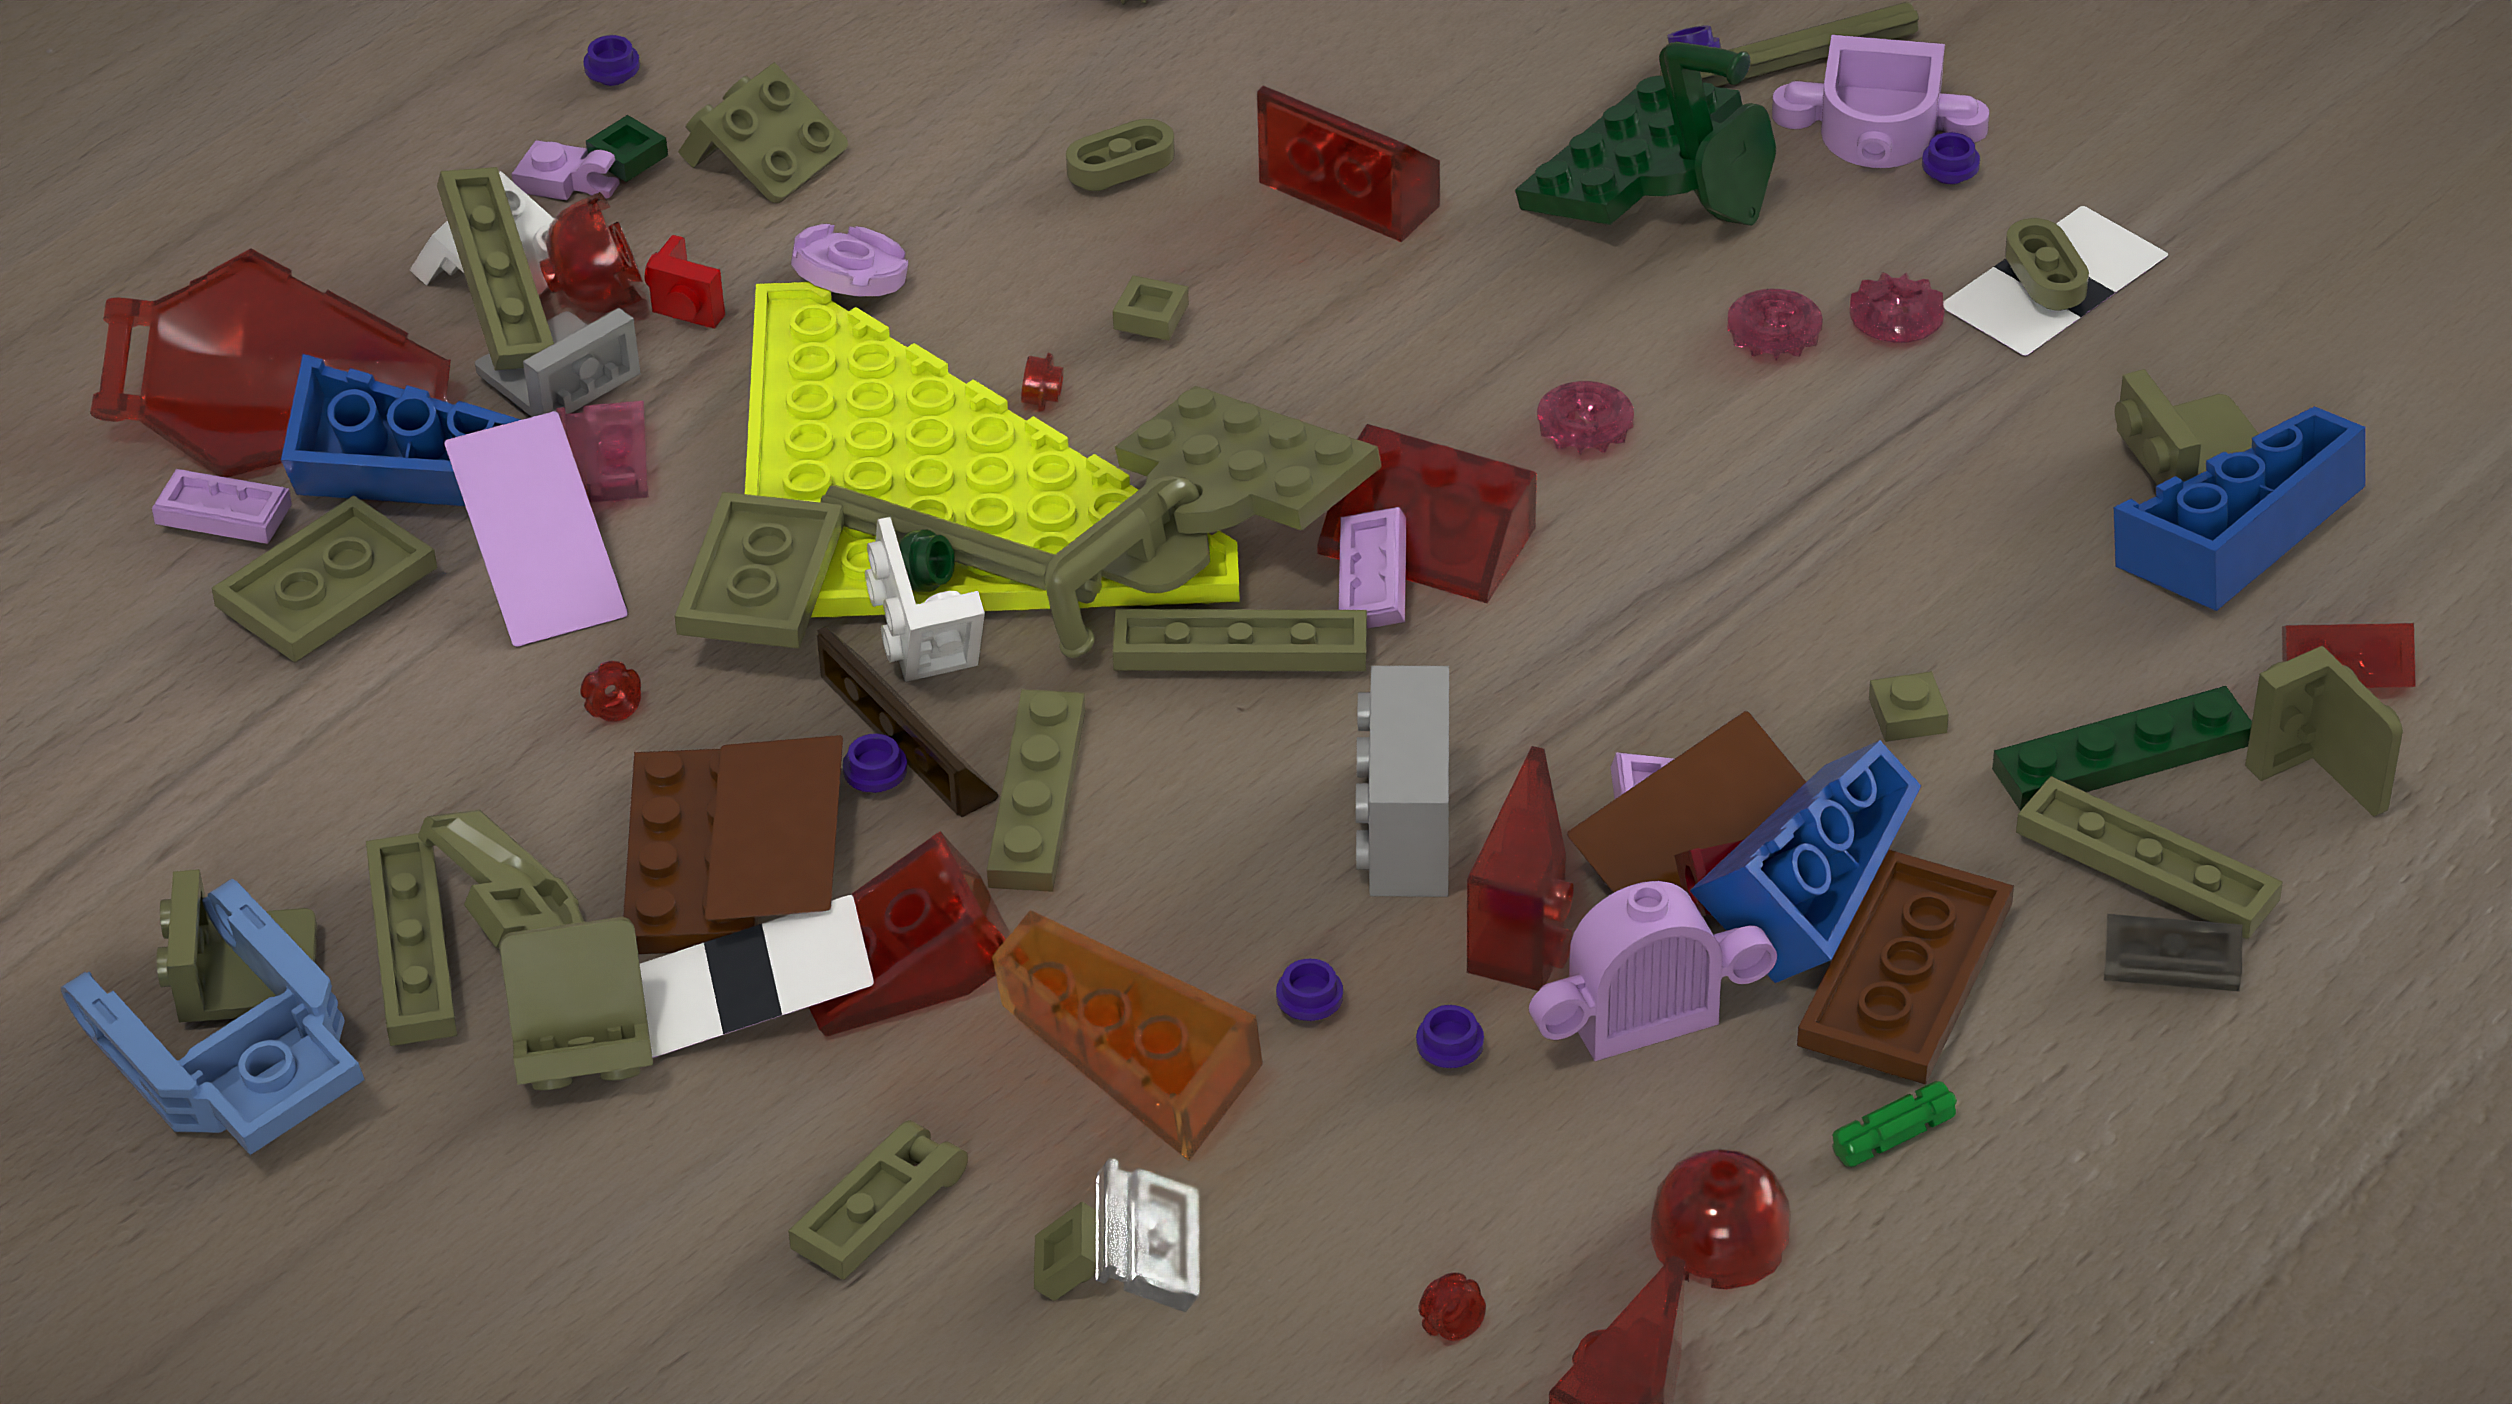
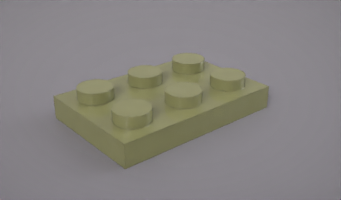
(759, 570)
(324, 578)

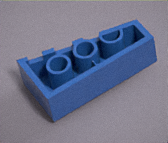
(374, 438)
(2244, 510)
(1813, 858)

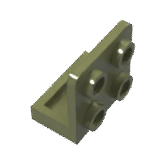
(767, 133)
(2177, 437)
(2325, 714)
(201, 967)
(575, 1002)

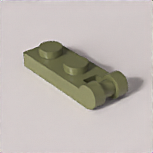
(876, 1199)

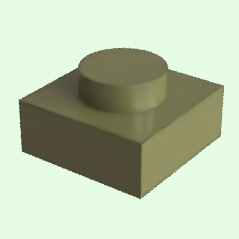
(1150, 307)
(1908, 706)
(1066, 1252)

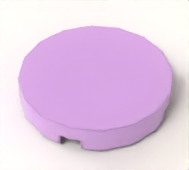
(851, 262)

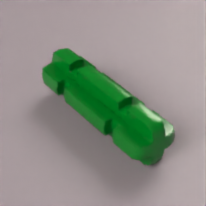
(1894, 1123)

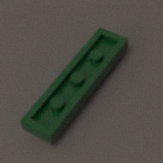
(2126, 745)

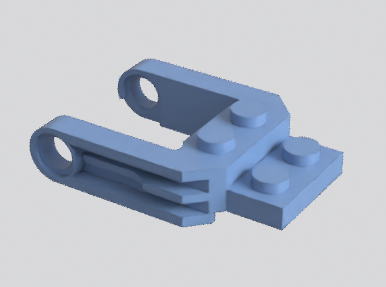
(255, 1071)

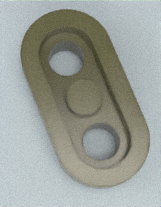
(1120, 154)
(2046, 263)

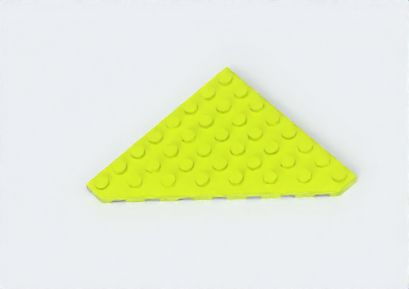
(889, 421)

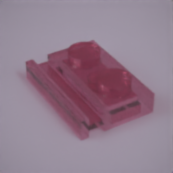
(609, 449)

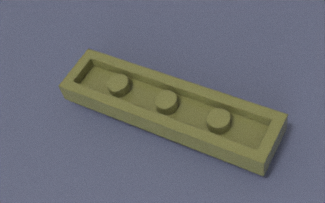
(494, 265)
(1239, 640)
(1036, 791)
(2148, 856)
(410, 940)

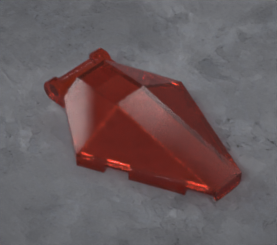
(231, 357)

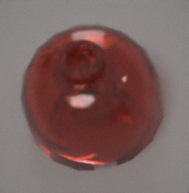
(590, 258)
(1722, 1218)

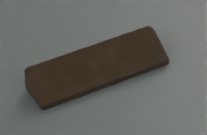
(892, 716)

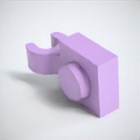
(560, 169)

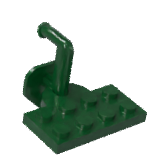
(1665, 142)

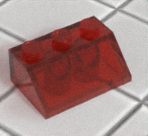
(1344, 166)
(1460, 512)

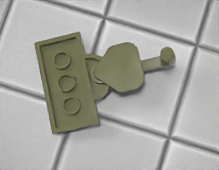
(1206, 471)

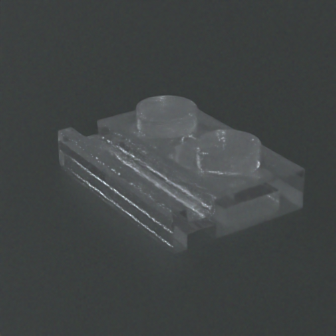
(1147, 1235)

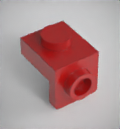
(684, 287)

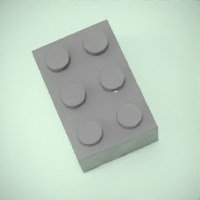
(1406, 783)

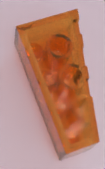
(1130, 1028)

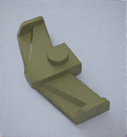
(512, 887)

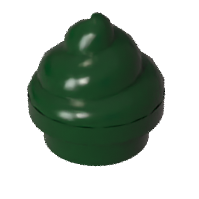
(927, 559)

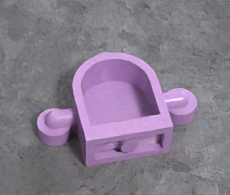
(1880, 102)
(1646, 971)

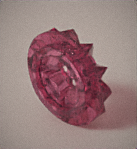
(1780, 309)
(1880, 318)
(1594, 402)

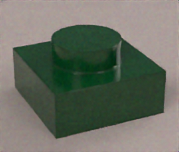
(633, 145)

